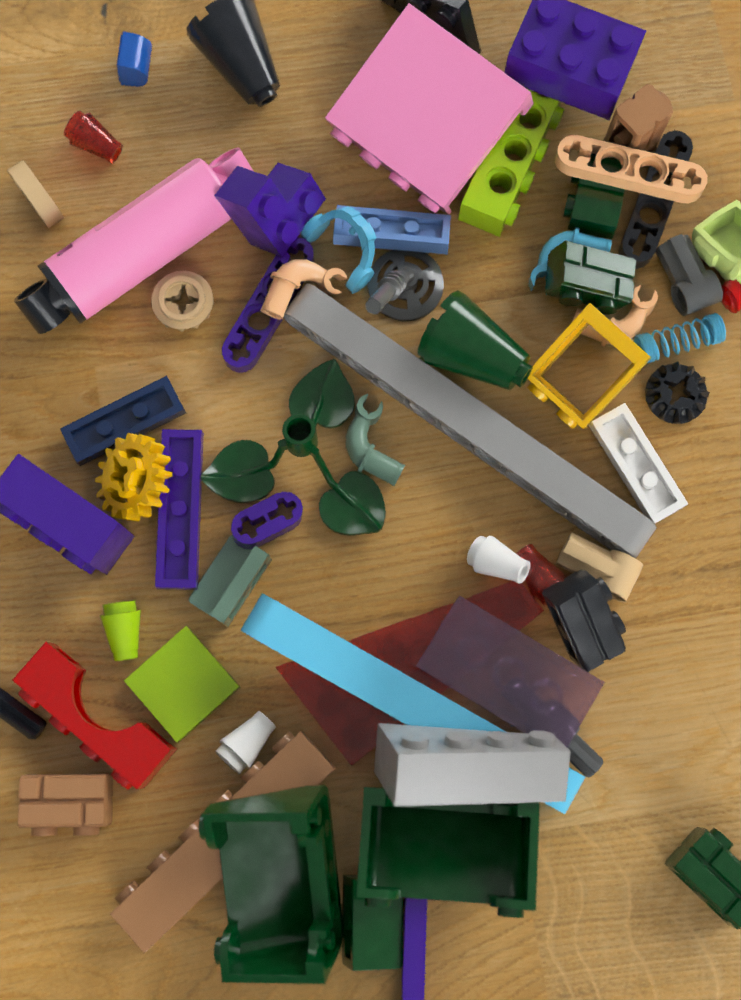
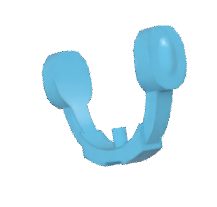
(318, 224)

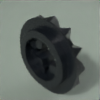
(659, 395)

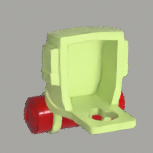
(719, 245)

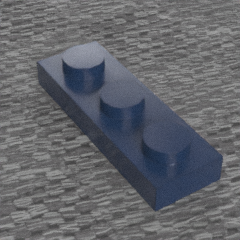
(133, 414)

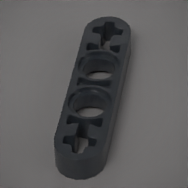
(662, 206)

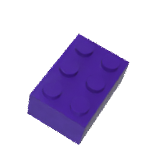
(574, 55)
(61, 517)

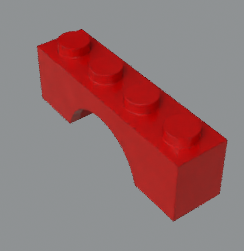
(56, 683)

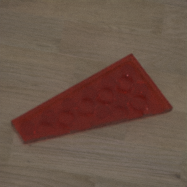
(354, 722)

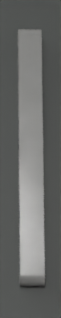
(469, 422)

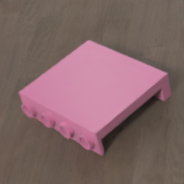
(427, 109)

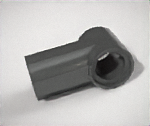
(692, 284)

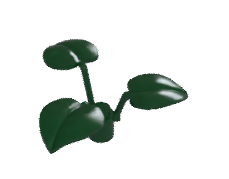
(321, 398)

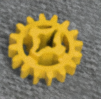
(133, 477)

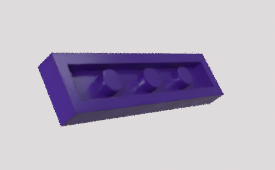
(180, 511)

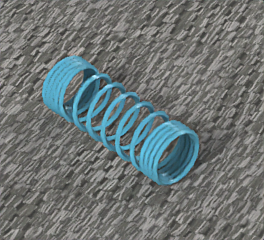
(711, 326)

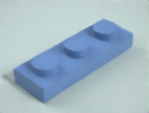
(399, 230)

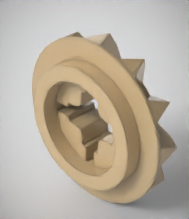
(170, 290)

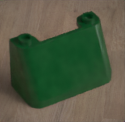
(449, 853)
(277, 886)

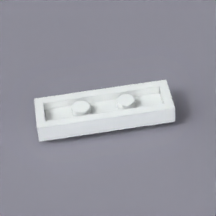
(638, 464)

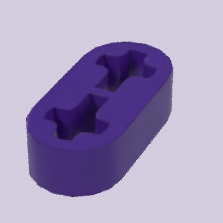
(262, 512)

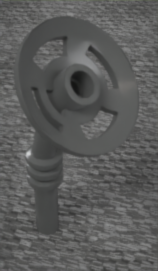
(403, 284)

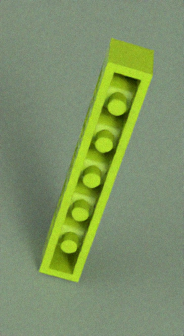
(493, 210)

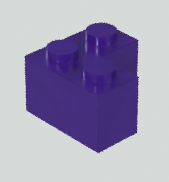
(270, 207)

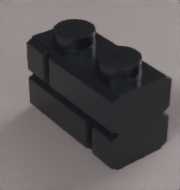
(585, 619)

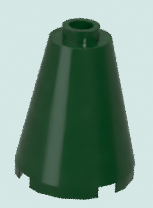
(473, 345)

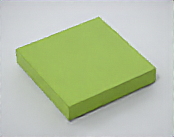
(182, 684)

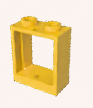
(544, 389)

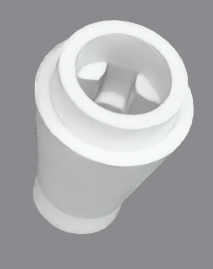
(495, 559)
(244, 743)

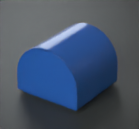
(133, 59)

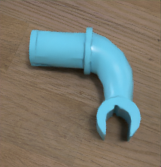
(572, 236)

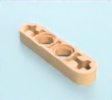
(631, 161)

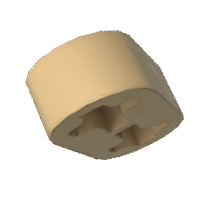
(35, 193)

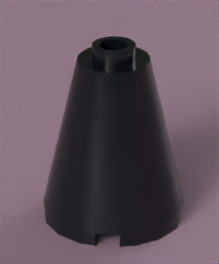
(237, 48)

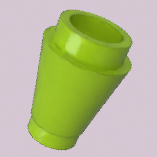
(122, 628)

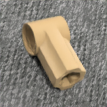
(613, 566)

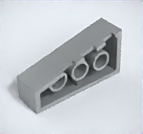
(469, 766)

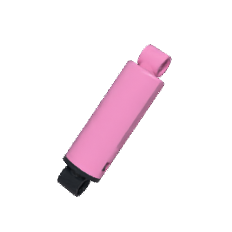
(130, 244)

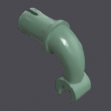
(363, 453)

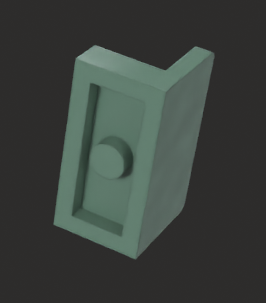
(229, 581)

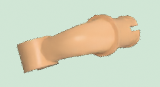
(289, 278)
(631, 324)

